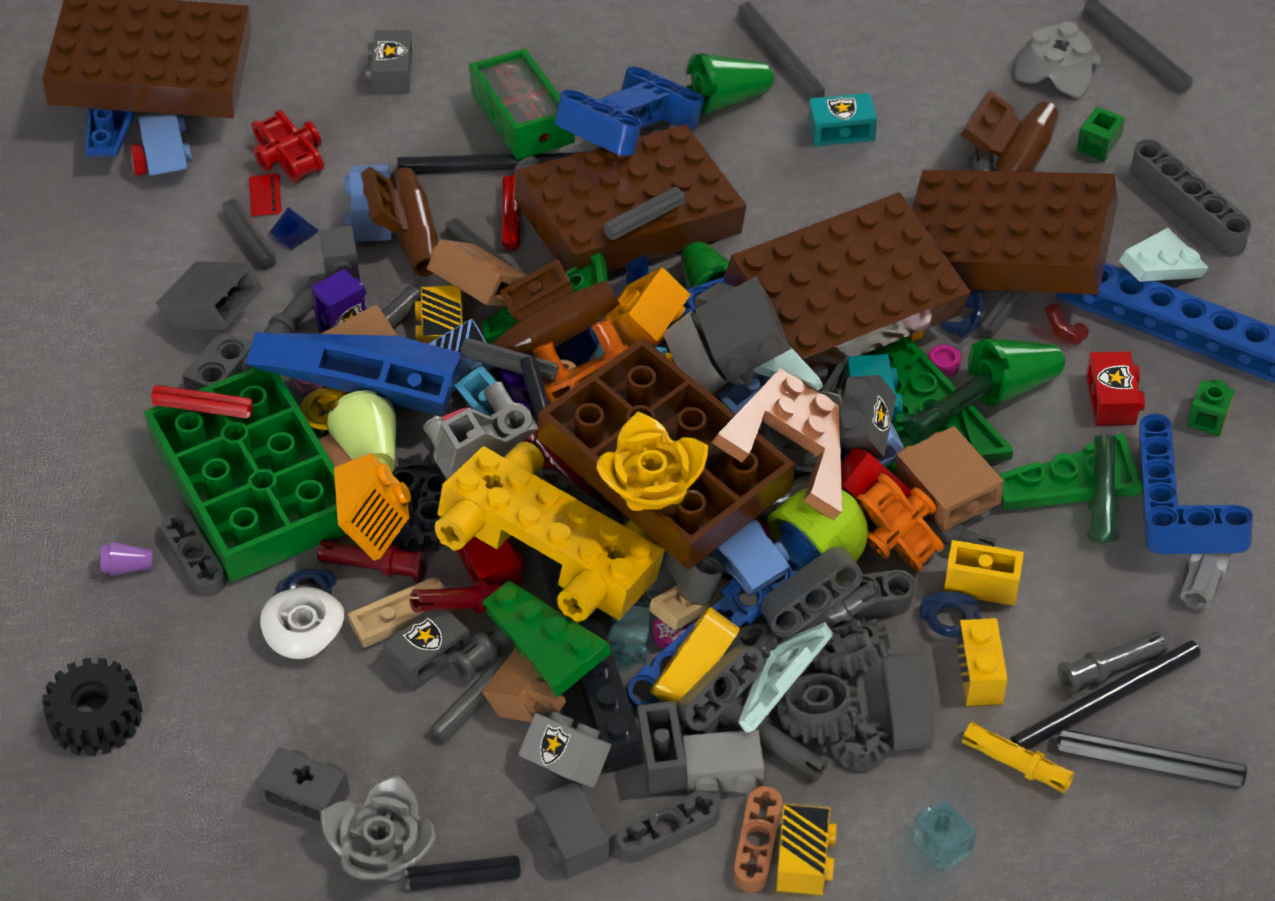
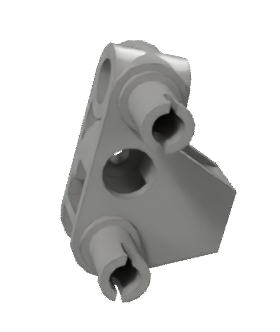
(470, 430)

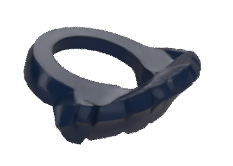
(969, 324)
(323, 578)
(935, 602)

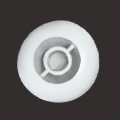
(301, 621)

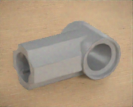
(1203, 579)

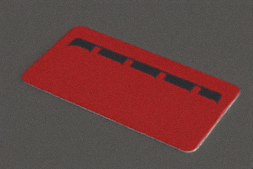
(265, 195)

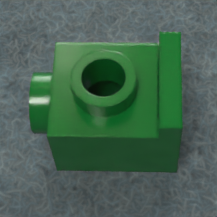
(1100, 133)
(1214, 399)

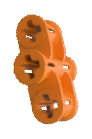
(900, 522)

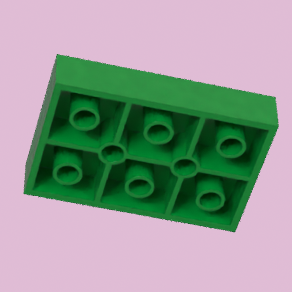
(253, 482)

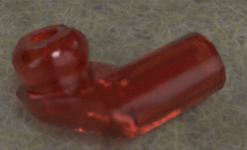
(1062, 329)

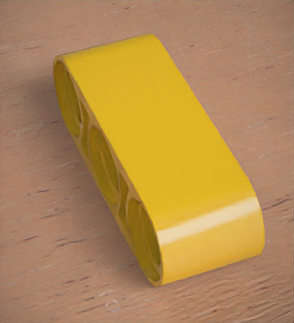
(695, 656)

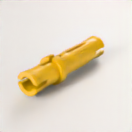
(1030, 763)

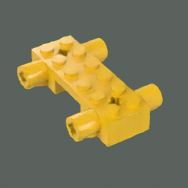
(502, 497)

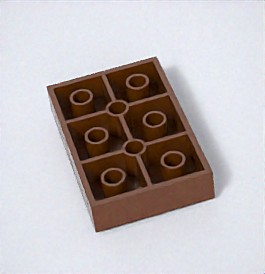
(149, 56)
(580, 192)
(1021, 227)
(854, 281)
(645, 381)

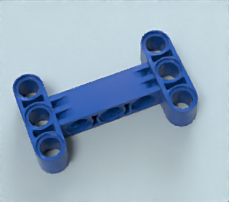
(618, 118)

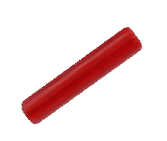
(510, 215)
(202, 401)

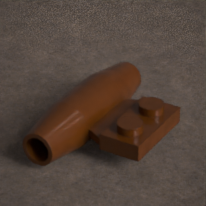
(999, 131)
(402, 208)
(551, 310)

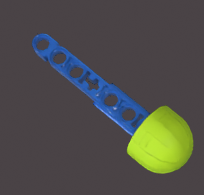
(804, 536)

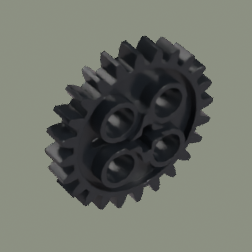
(427, 506)

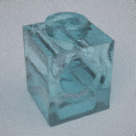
(631, 636)
(944, 849)

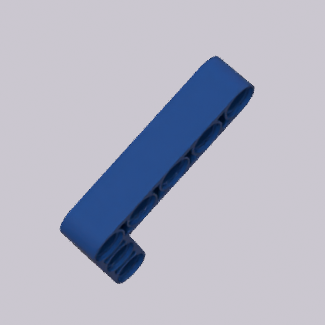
(1177, 527)

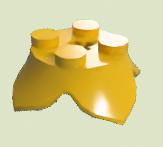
(651, 467)

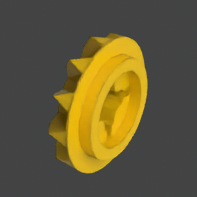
(320, 400)

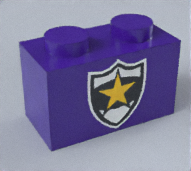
(337, 300)

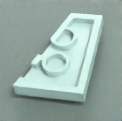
(1163, 258)

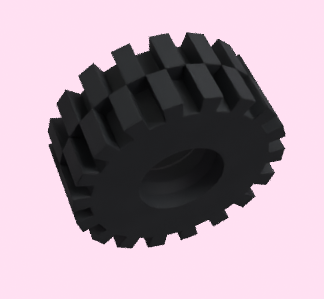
(95, 728)

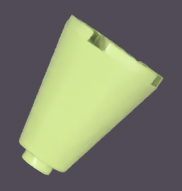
(365, 425)

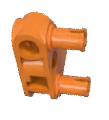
(567, 379)

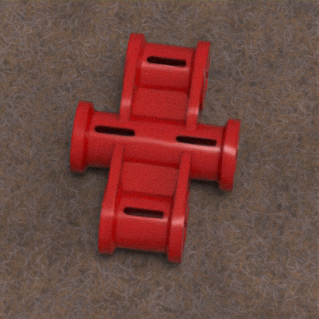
(288, 146)

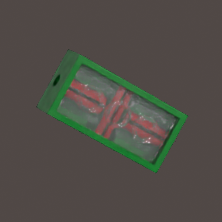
(519, 103)

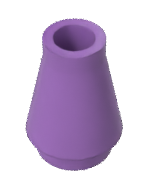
(124, 559)

